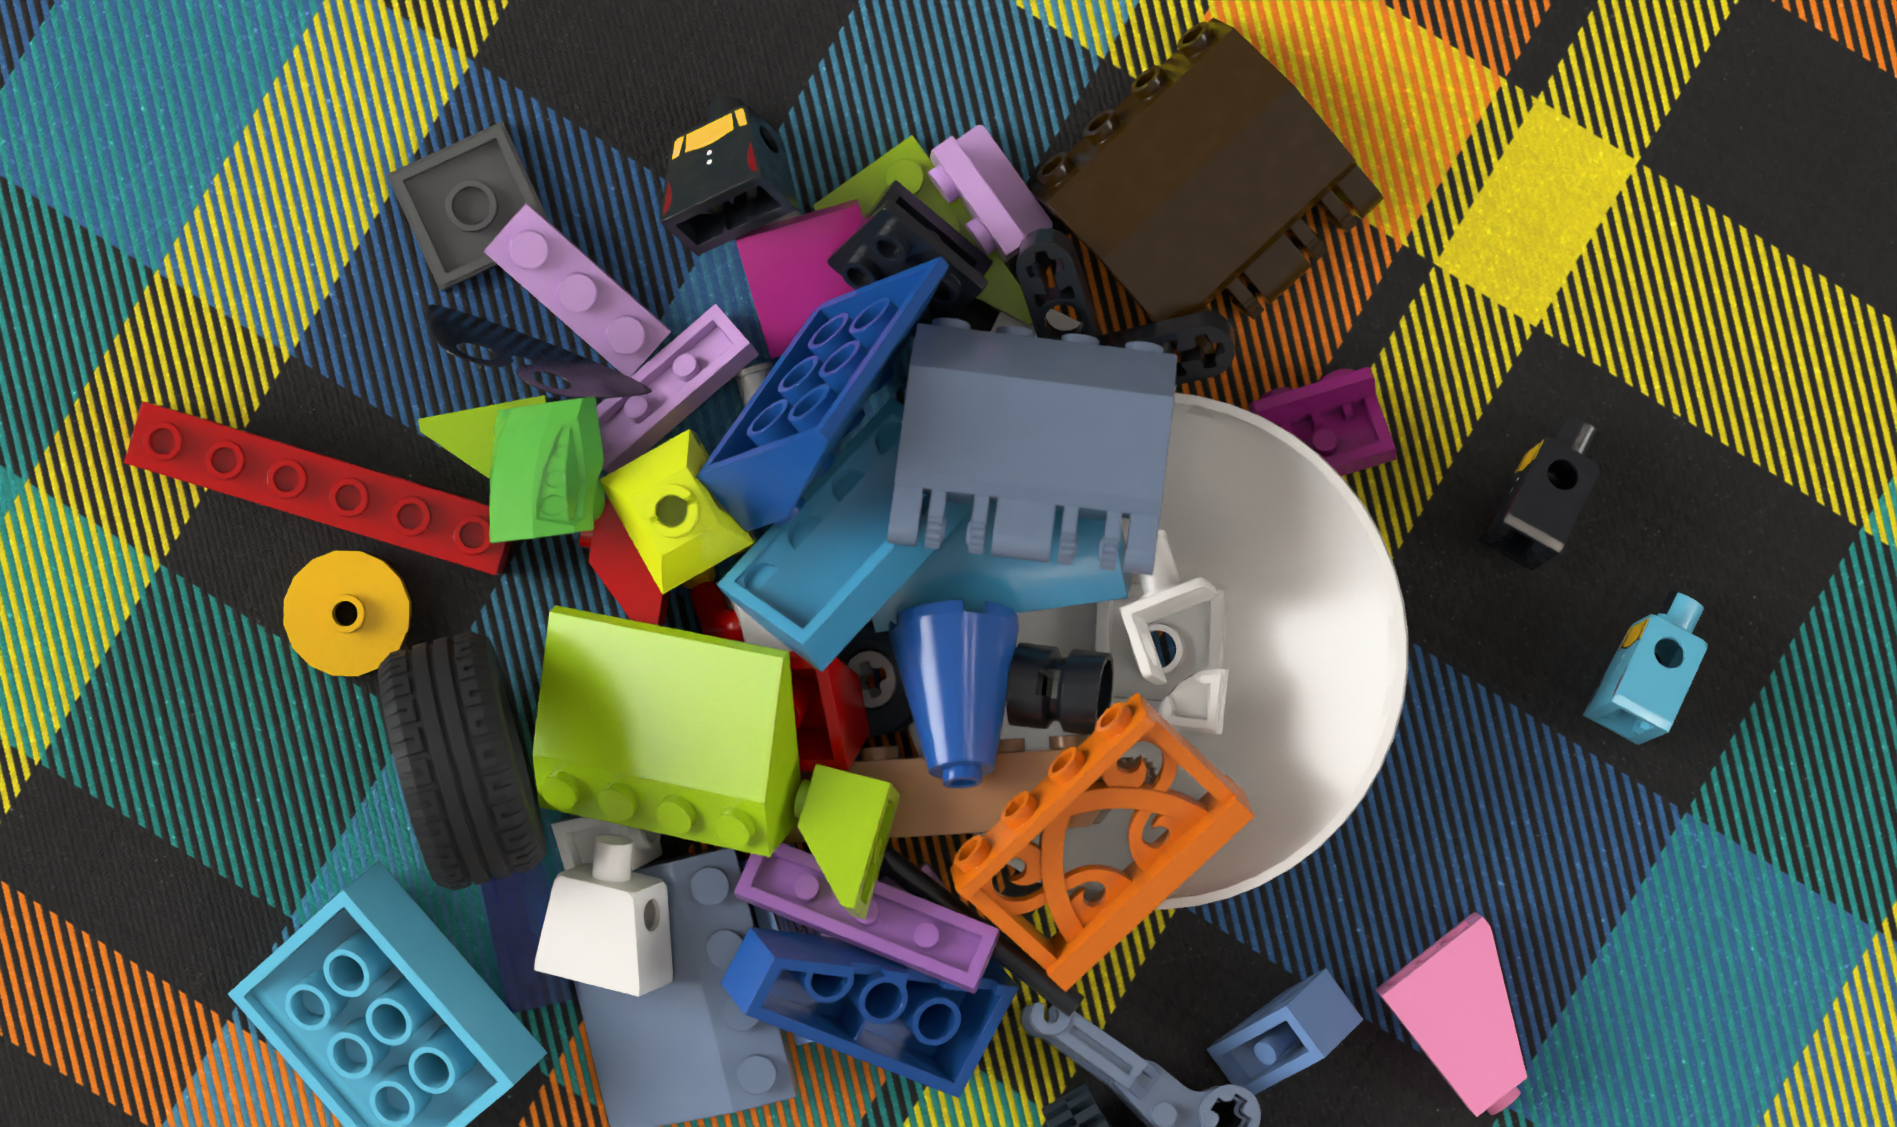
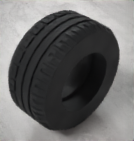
(461, 761)

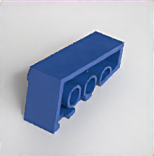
(869, 1005)

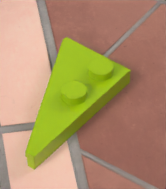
(909, 167)

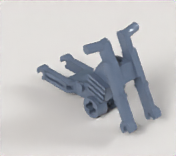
(1139, 1083)

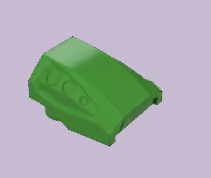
(546, 470)

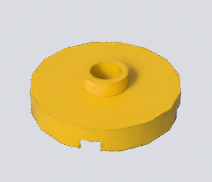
(381, 606)

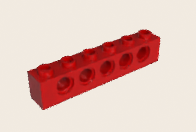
(315, 487)

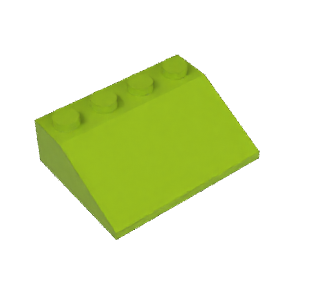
(667, 731)

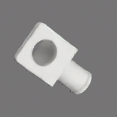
(1162, 597)

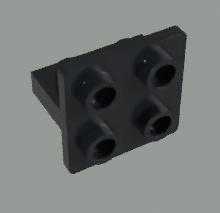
(907, 233)

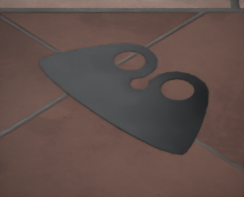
(584, 375)

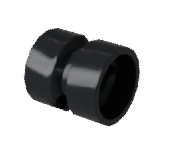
(1082, 690)

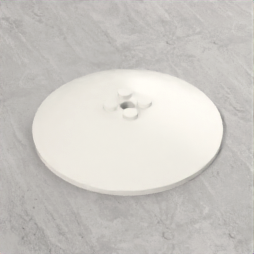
(1300, 621)

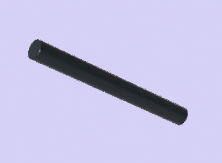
(1005, 952)

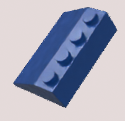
(816, 397)

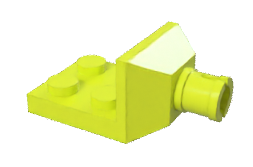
(672, 514)

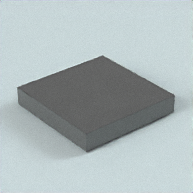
(463, 201)

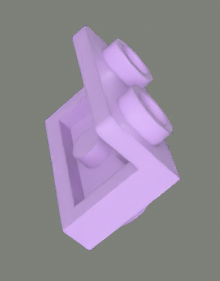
(989, 190)

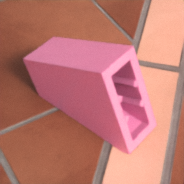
(1461, 1015)

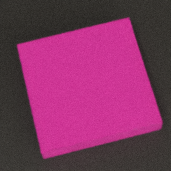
(791, 270)

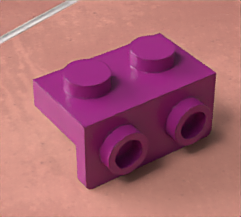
(1334, 418)

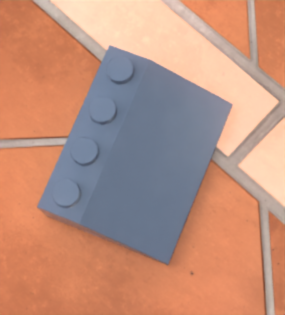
(688, 1044)

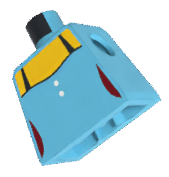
(1637, 692)

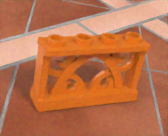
(1095, 927)

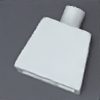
(608, 924)

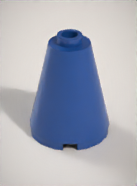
(956, 683)

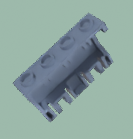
(1037, 434)

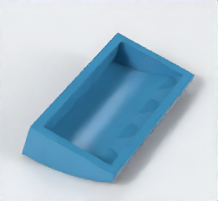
(831, 563)
(1015, 583)

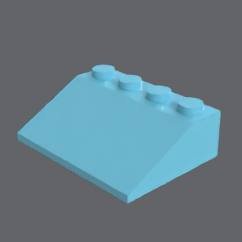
(386, 1014)

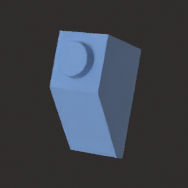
(1286, 1034)

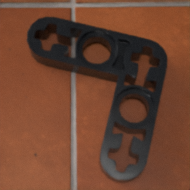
(1073, 291)

